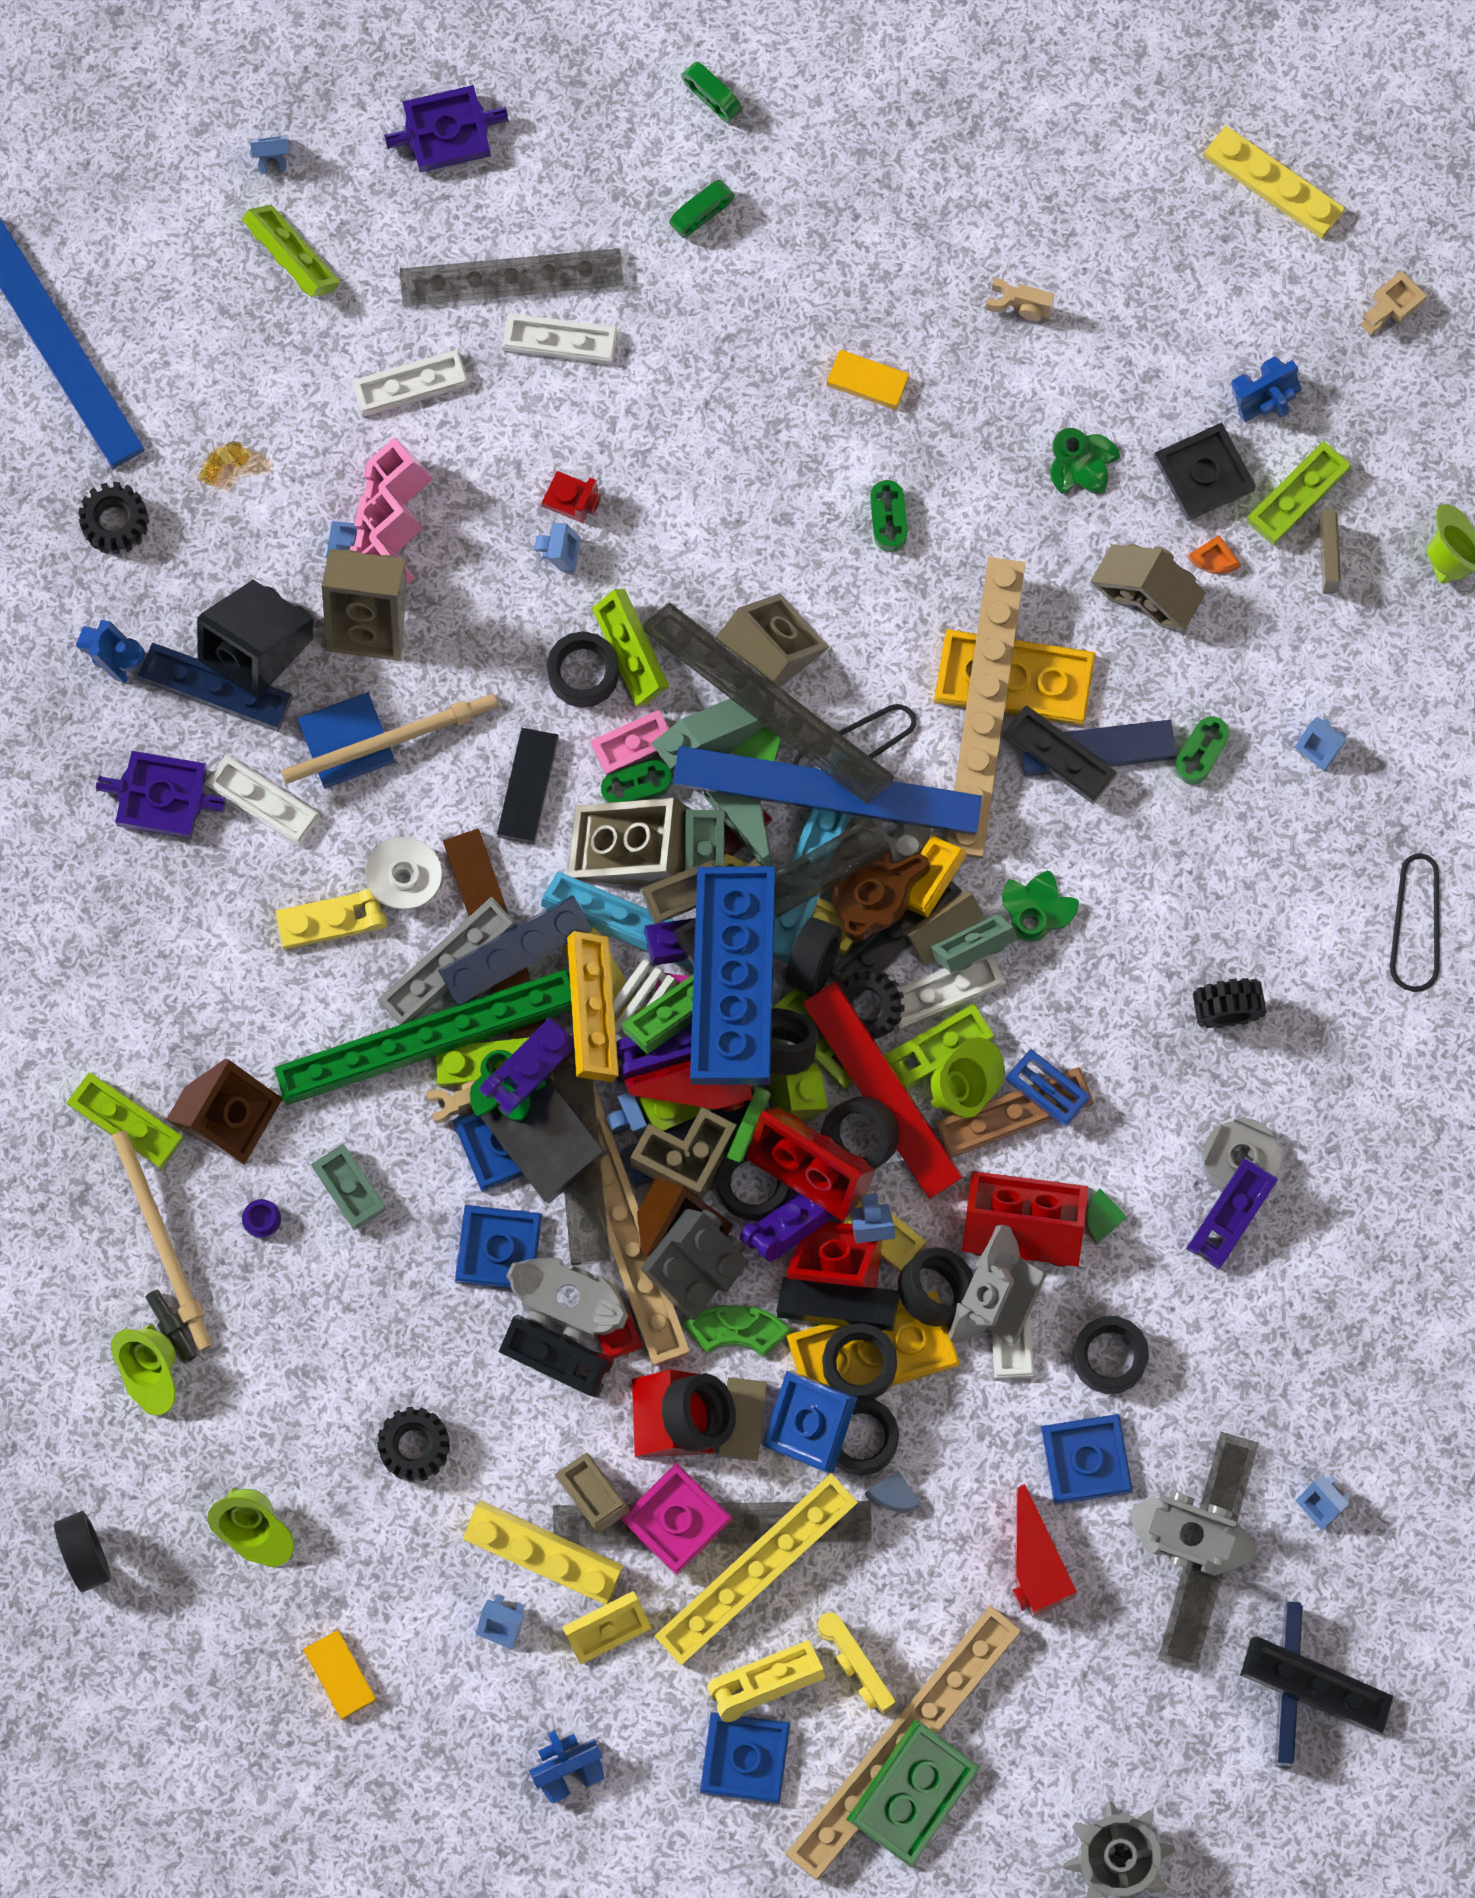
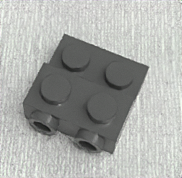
(695, 1262)

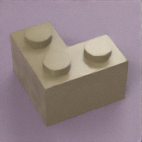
(1151, 582)
(686, 1162)

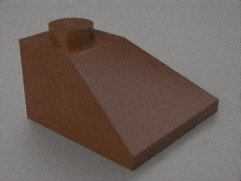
(225, 1110)
(661, 1210)

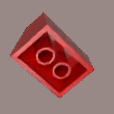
(809, 1162)
(1041, 1213)

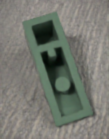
(712, 729)
(746, 821)

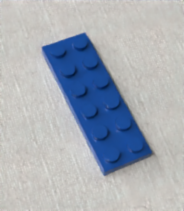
(733, 975)

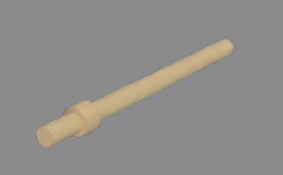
(458, 714)
(190, 1310)

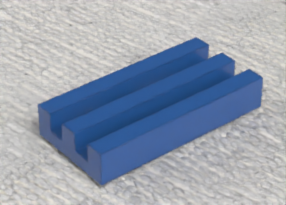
(1073, 1109)

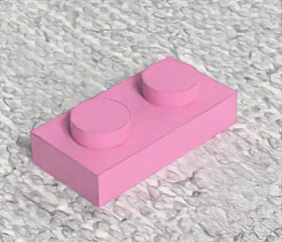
(629, 743)

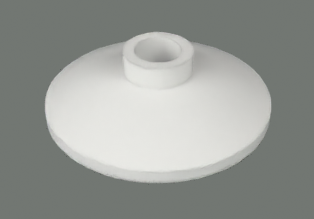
(408, 857)

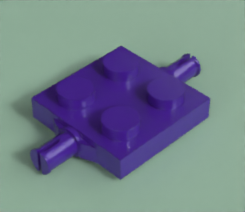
(446, 128)
(161, 794)

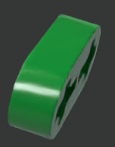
(711, 91)
(701, 208)
(880, 517)
(1194, 746)
(634, 775)

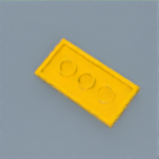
(1042, 676)
(918, 1346)

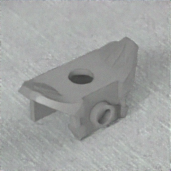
(537, 1286)
(999, 1291)
(1223, 1544)

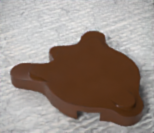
(877, 894)

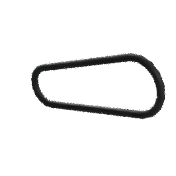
(871, 717)
(1398, 919)

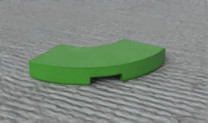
(748, 1125)
(735, 1325)

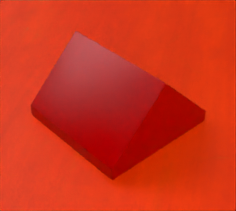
(836, 1258)
(649, 1430)

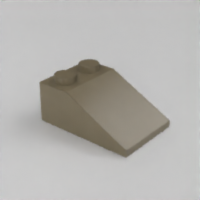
(364, 604)
(628, 841)

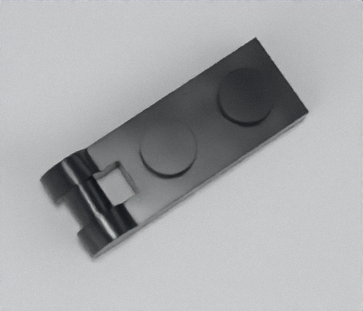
(555, 1355)

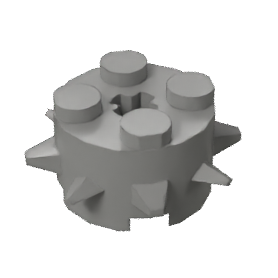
(1133, 1838)

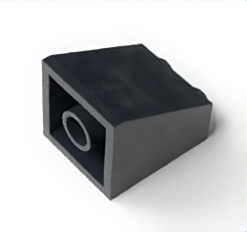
(252, 636)

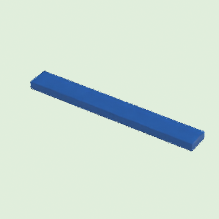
(65, 355)
(817, 790)

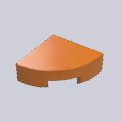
(1215, 557)

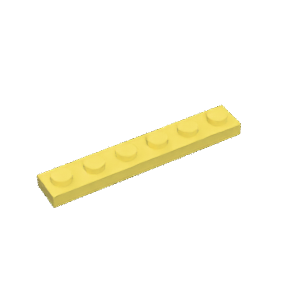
(755, 1569)

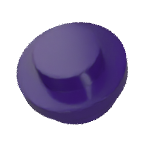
(261, 1218)

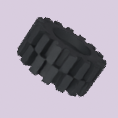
(107, 498)
(886, 991)
(1229, 1003)
(413, 1420)

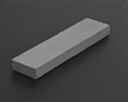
(423, 983)

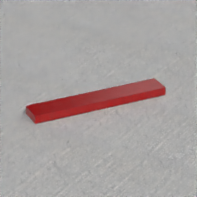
(878, 1080)

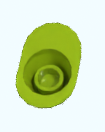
(1452, 545)
(968, 1078)
(145, 1367)
(251, 1528)

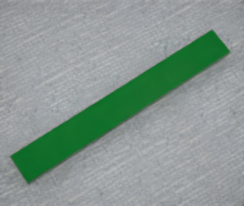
(425, 1037)

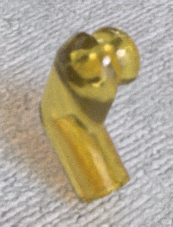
(219, 458)

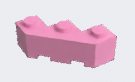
(382, 513)

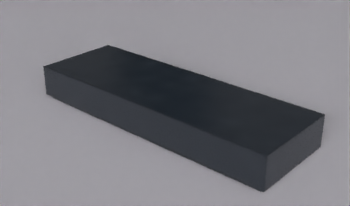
(1059, 754)
(528, 786)
(837, 1304)

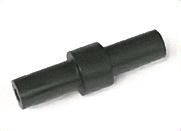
(171, 1326)

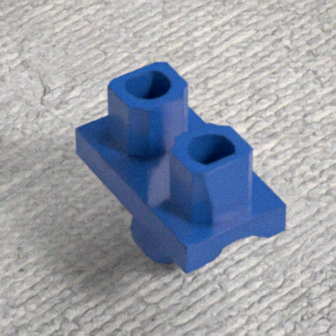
(1270, 392)
(111, 649)
(582, 1758)

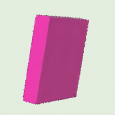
(676, 1519)

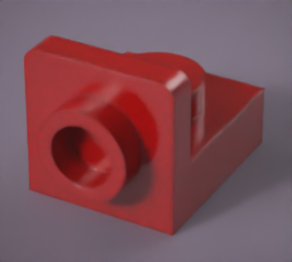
(572, 497)

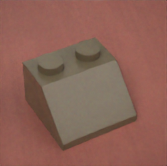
(772, 638)

